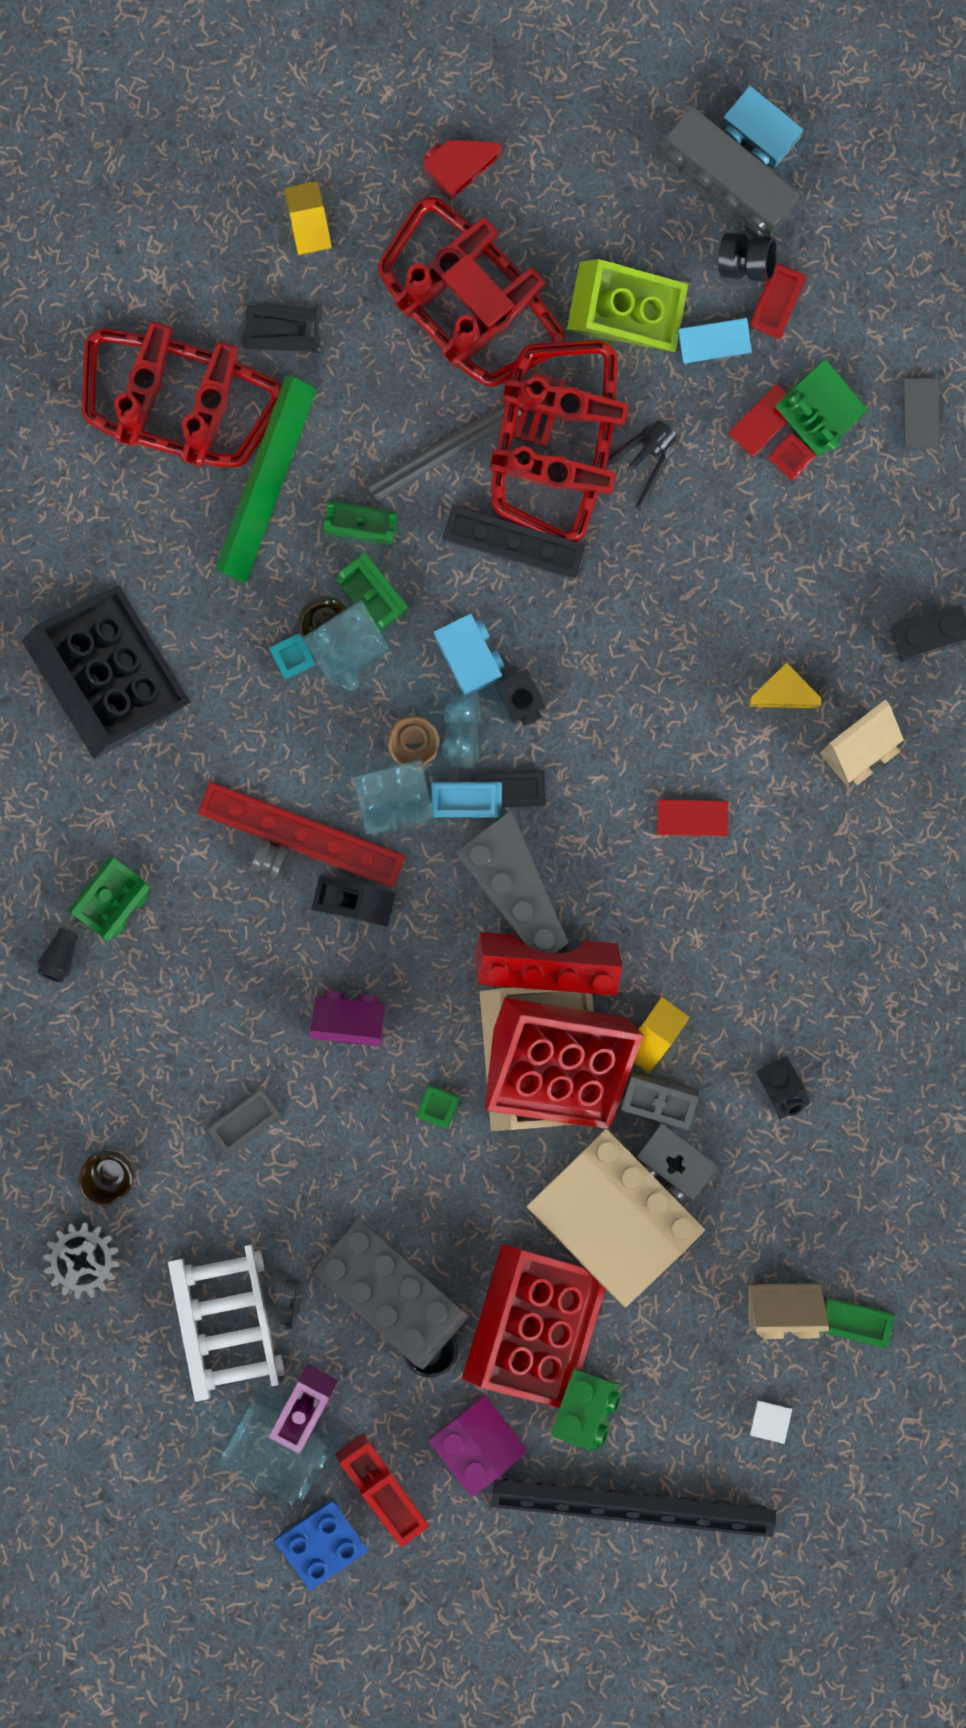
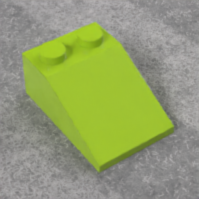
(627, 305)

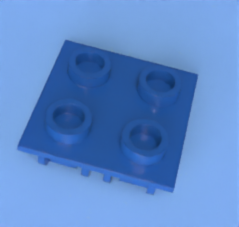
(321, 1544)

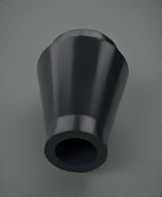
(58, 956)

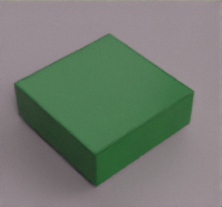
(437, 1107)

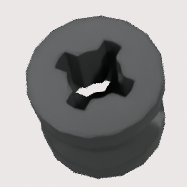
(269, 858)

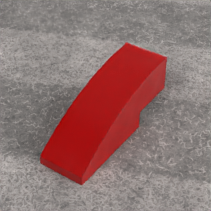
(381, 1490)

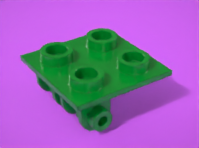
(821, 408)

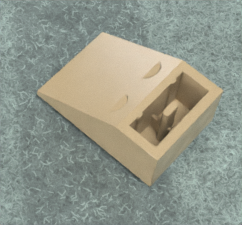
(787, 1309)

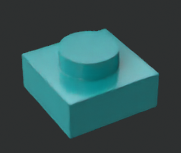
(292, 656)

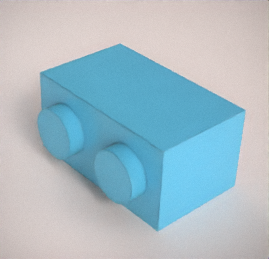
(761, 127)
(469, 655)

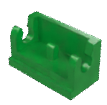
(360, 523)
(365, 582)

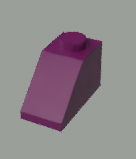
(303, 1408)

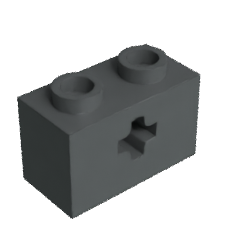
(696, 1166)

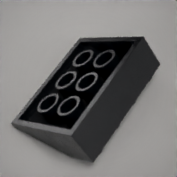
(105, 671)

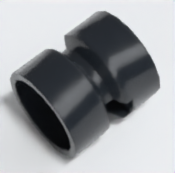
(747, 257)

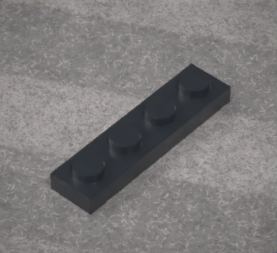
(513, 542)

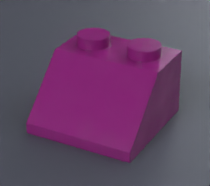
(348, 1019)
(477, 1445)

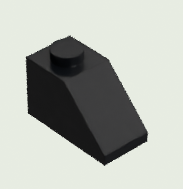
(353, 901)

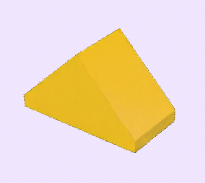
(308, 218)
(785, 690)
(659, 1033)

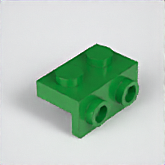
(110, 898)
(586, 1411)

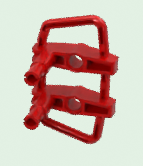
(425, 285)
(544, 399)
(136, 404)

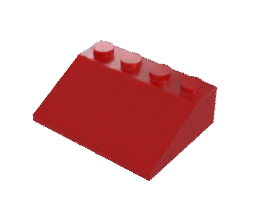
(559, 1063)
(533, 1326)

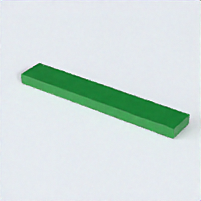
(265, 479)

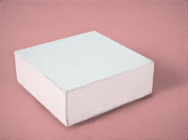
(770, 1421)

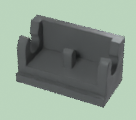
(660, 1100)

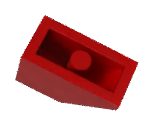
(459, 163)

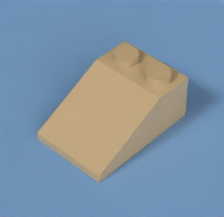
(864, 744)

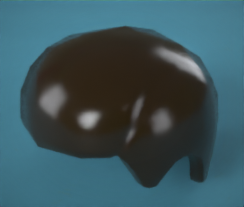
(317, 613)
(93, 1183)

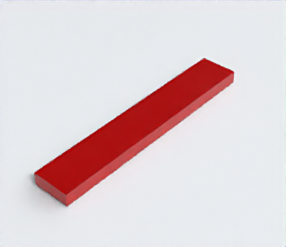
(301, 834)

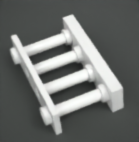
(199, 1345)

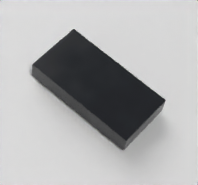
(518, 788)

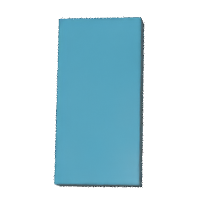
(714, 340)
(466, 799)

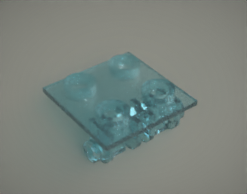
(347, 646)
(461, 744)
(393, 797)

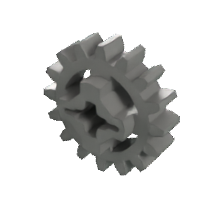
(89, 1246)

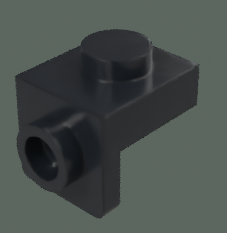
(783, 1088)

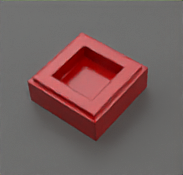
(791, 456)

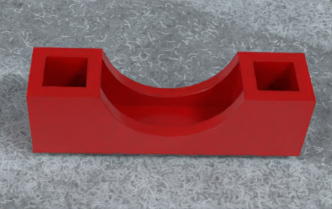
(508, 962)

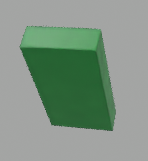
(858, 1322)

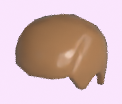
(413, 731)

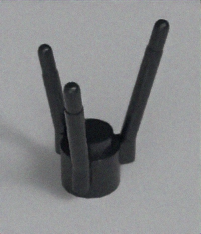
(656, 441)

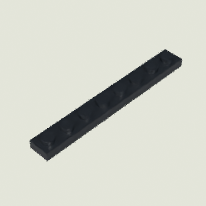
(644, 1509)

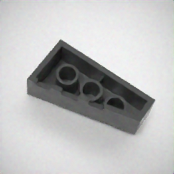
(511, 881)

